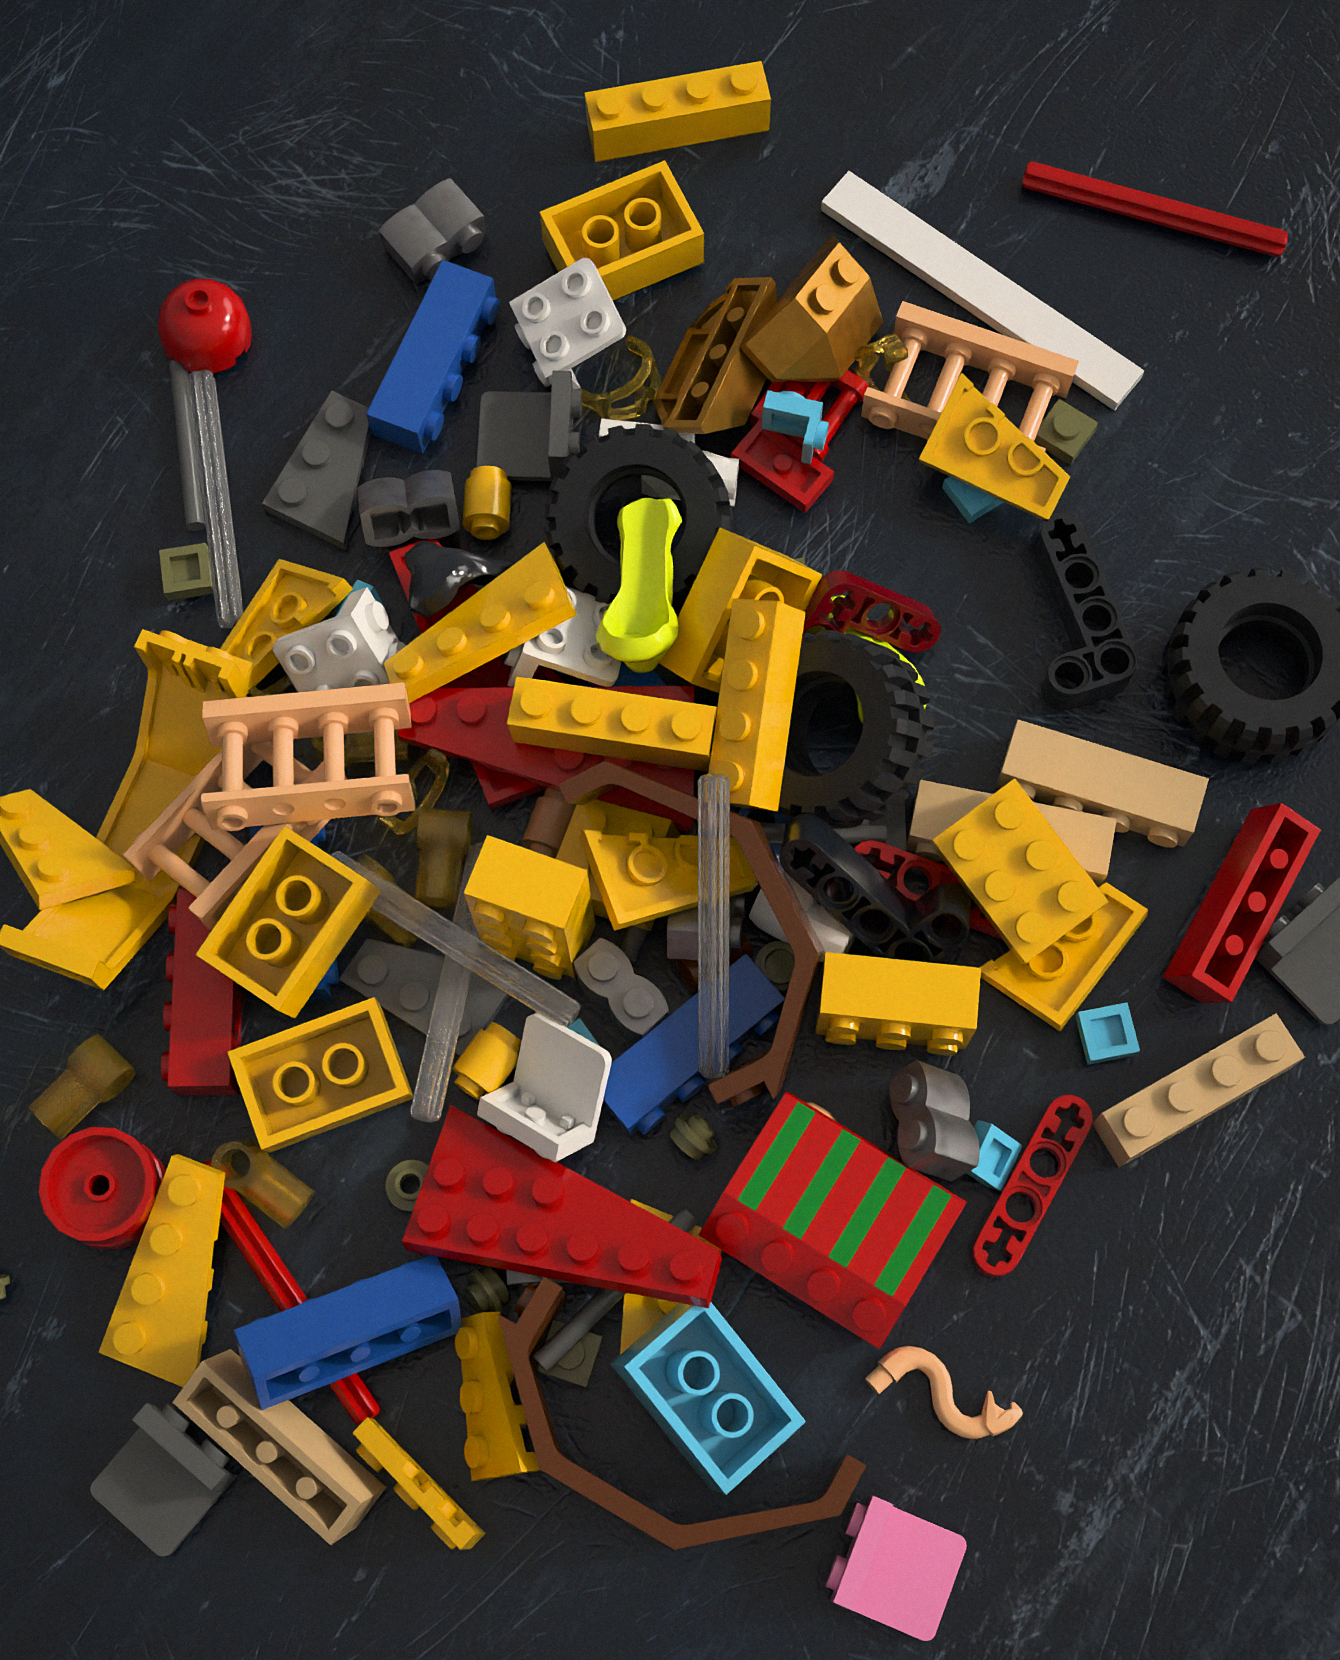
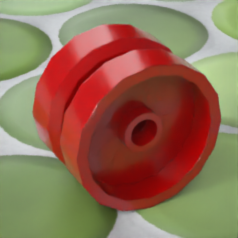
(79, 1172)

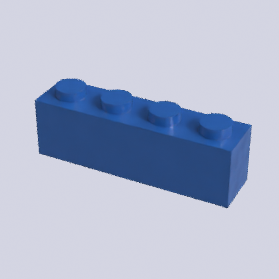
(433, 357)
(666, 1058)
(348, 1330)

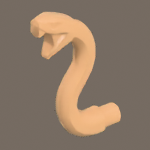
(908, 1358)

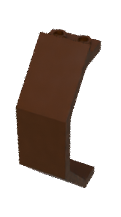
(771, 1066)
(537, 1311)

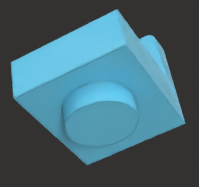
(796, 416)

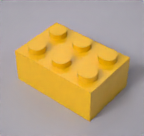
(629, 229)
(737, 571)
(1018, 871)
(288, 922)
(897, 1003)
(320, 1075)

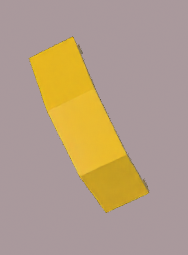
(103, 931)

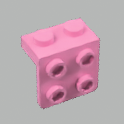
(896, 1568)

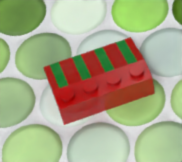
(832, 1219)

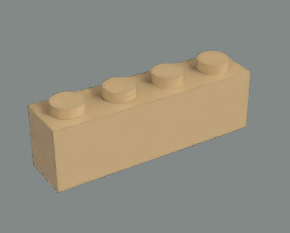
(1104, 783)
(942, 805)
(1197, 1090)
(280, 1448)

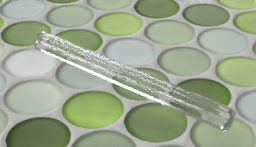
(216, 498)
(713, 924)
(467, 949)
(446, 1016)

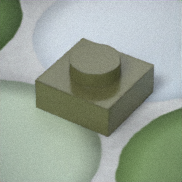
(1065, 431)
(186, 571)
(578, 1362)

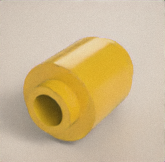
(487, 502)
(487, 1061)

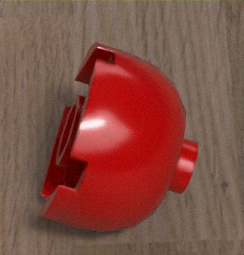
(204, 325)

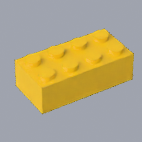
(531, 907)

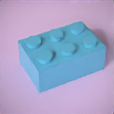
(708, 1394)

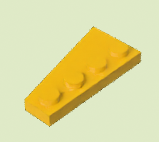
(491, 622)
(166, 1290)

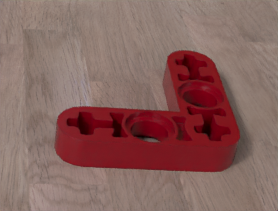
(855, 606)

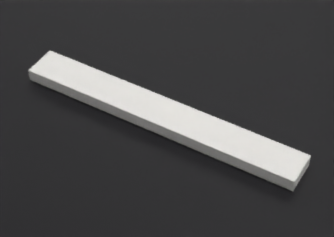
(978, 287)

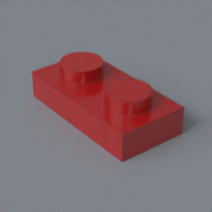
(778, 466)

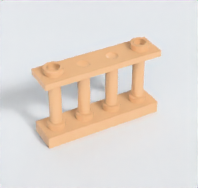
(962, 346)
(299, 716)
(160, 842)

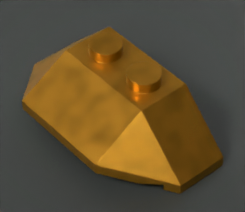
(817, 320)
(710, 377)

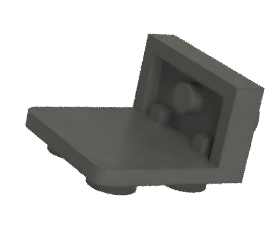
(530, 430)
(1307, 953)
(163, 1479)

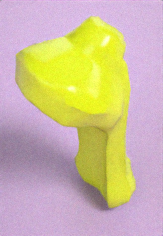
(641, 618)

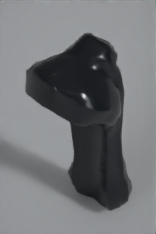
(442, 570)

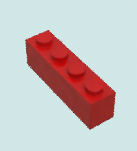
(1241, 904)
(203, 1012)

